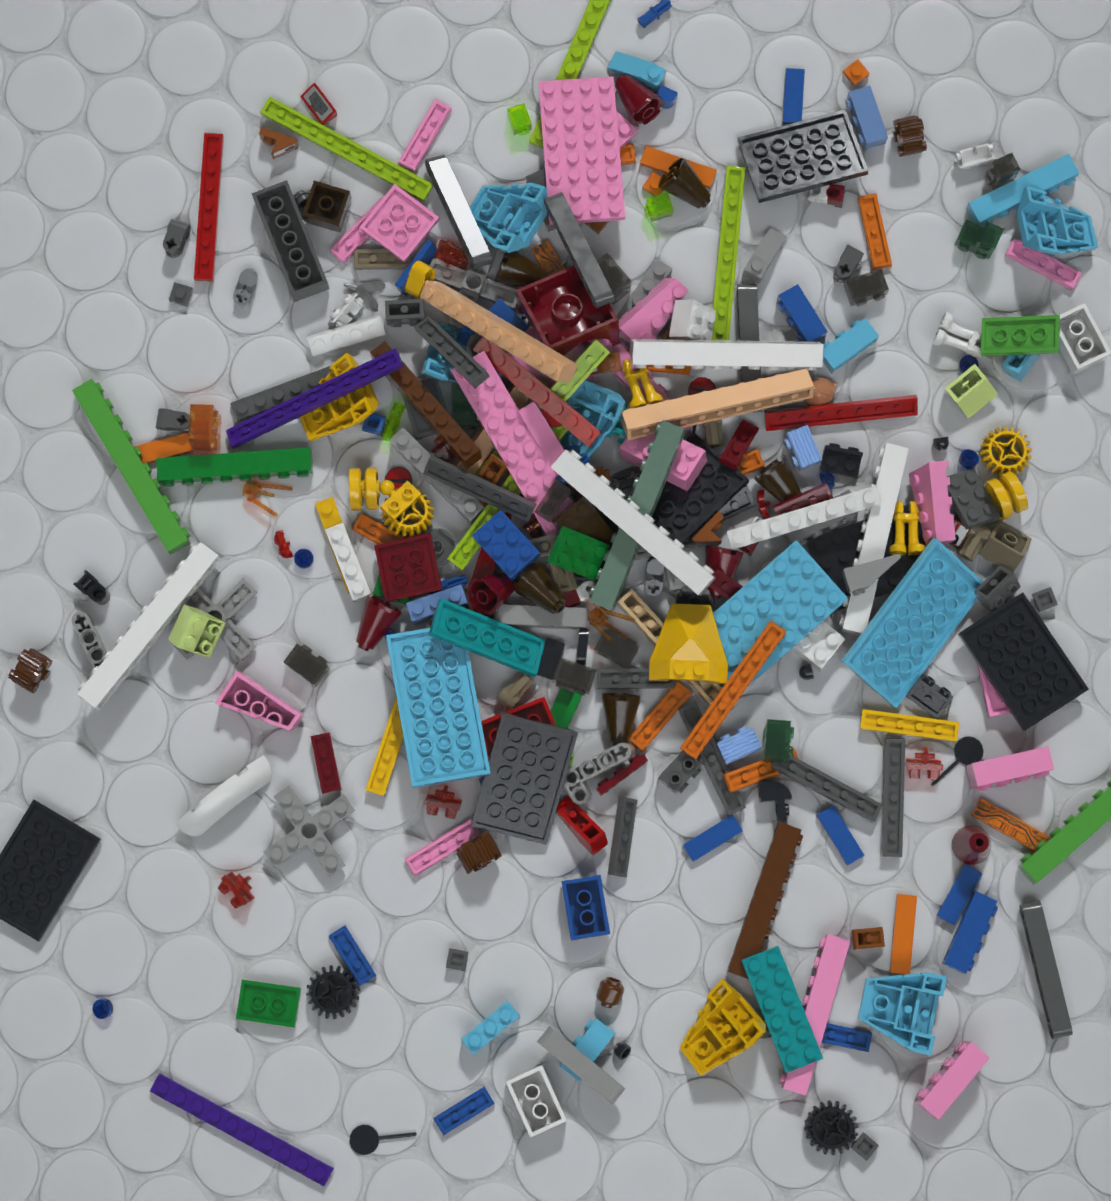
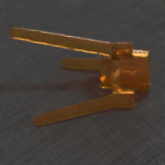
(254, 490)
(598, 618)

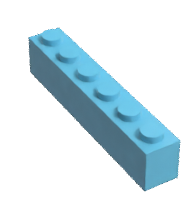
(1008, 197)

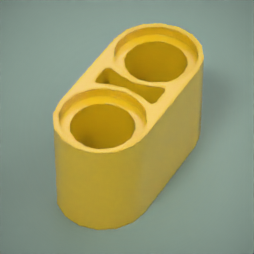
(417, 277)

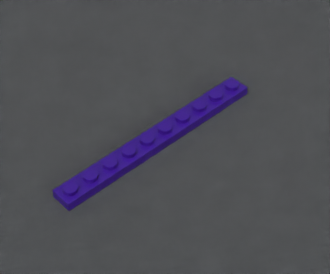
(314, 398)
(241, 1129)

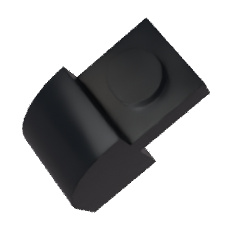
(775, 791)

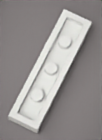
(346, 335)
(348, 562)

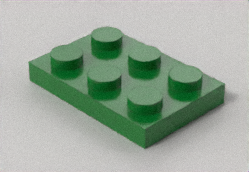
(578, 553)
(268, 1003)

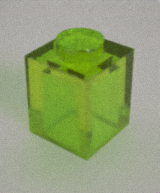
(519, 119)
(658, 207)

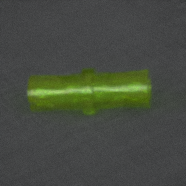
(393, 421)

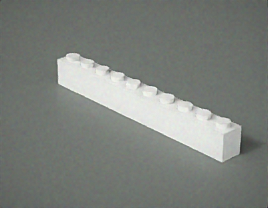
(726, 353)
(633, 522)
(875, 534)
(149, 626)

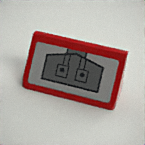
(319, 104)

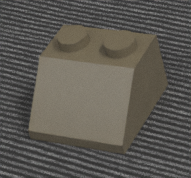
(1005, 546)

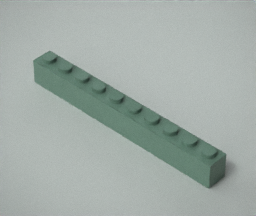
(646, 495)

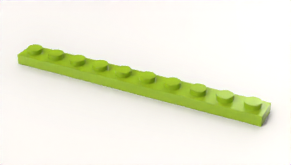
(577, 52)
(346, 149)
(728, 251)
(587, 364)
(468, 546)

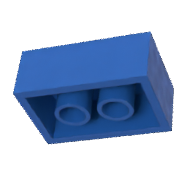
(506, 545)
(585, 907)

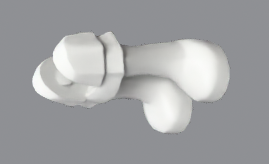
(948, 325)

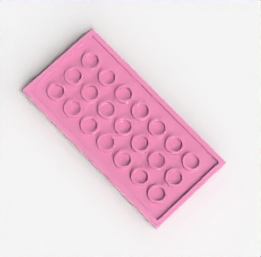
(583, 147)

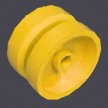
(363, 489)
(1007, 494)

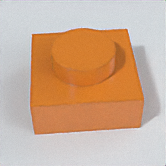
(856, 72)
(651, 185)

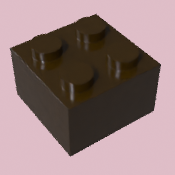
(327, 206)

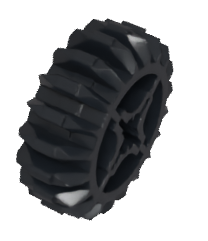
(339, 1008)
(836, 1119)

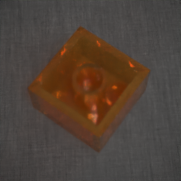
(204, 427)

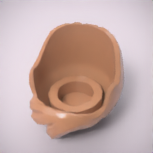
(823, 391)

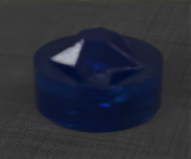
(966, 362)
(968, 459)
(828, 478)
(304, 558)
(102, 1008)

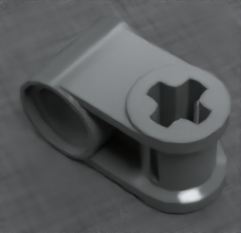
(176, 235)
(848, 261)
(171, 420)

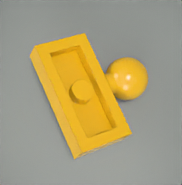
(399, 500)

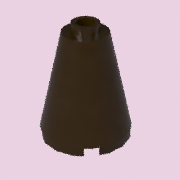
(685, 184)
(518, 270)
(779, 480)
(539, 588)
(619, 715)

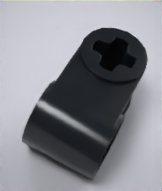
(90, 586)

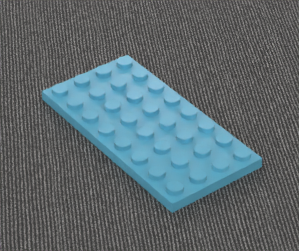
(788, 592)
(913, 623)
(437, 709)

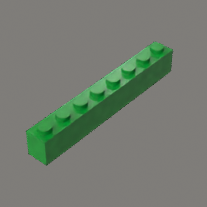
(234, 466)

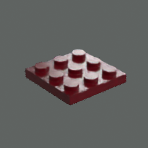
(408, 567)

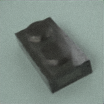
(552, 501)

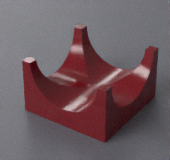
(564, 312)

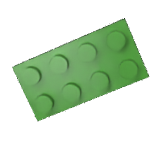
(1020, 335)

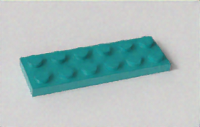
(487, 637)
(782, 1009)

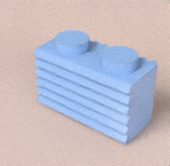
(802, 448)
(738, 745)

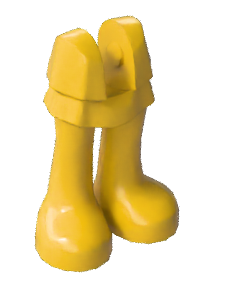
(637, 398)
(900, 519)

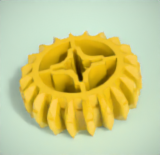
(999, 448)
(415, 516)

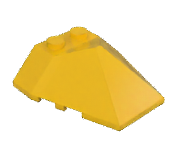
(341, 412)
(689, 647)
(722, 1030)

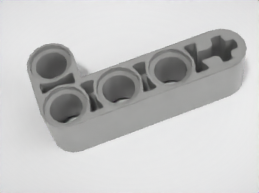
(90, 648)
(599, 768)

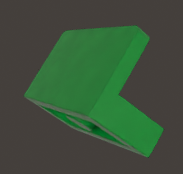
(565, 707)

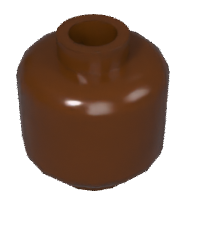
(610, 992)

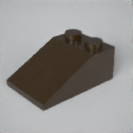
(584, 519)

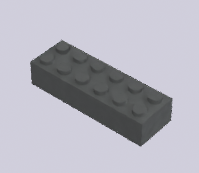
(290, 241)

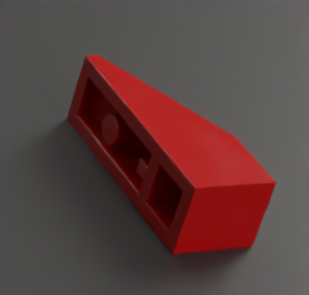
(582, 826)

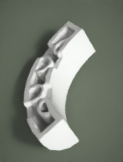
(226, 797)

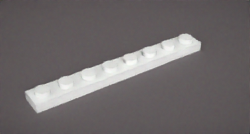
(803, 517)

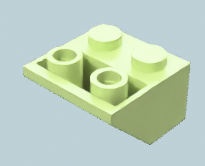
(971, 391)
(196, 631)

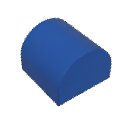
(668, 96)
(374, 424)

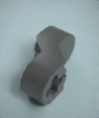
(241, 294)
(654, 585)

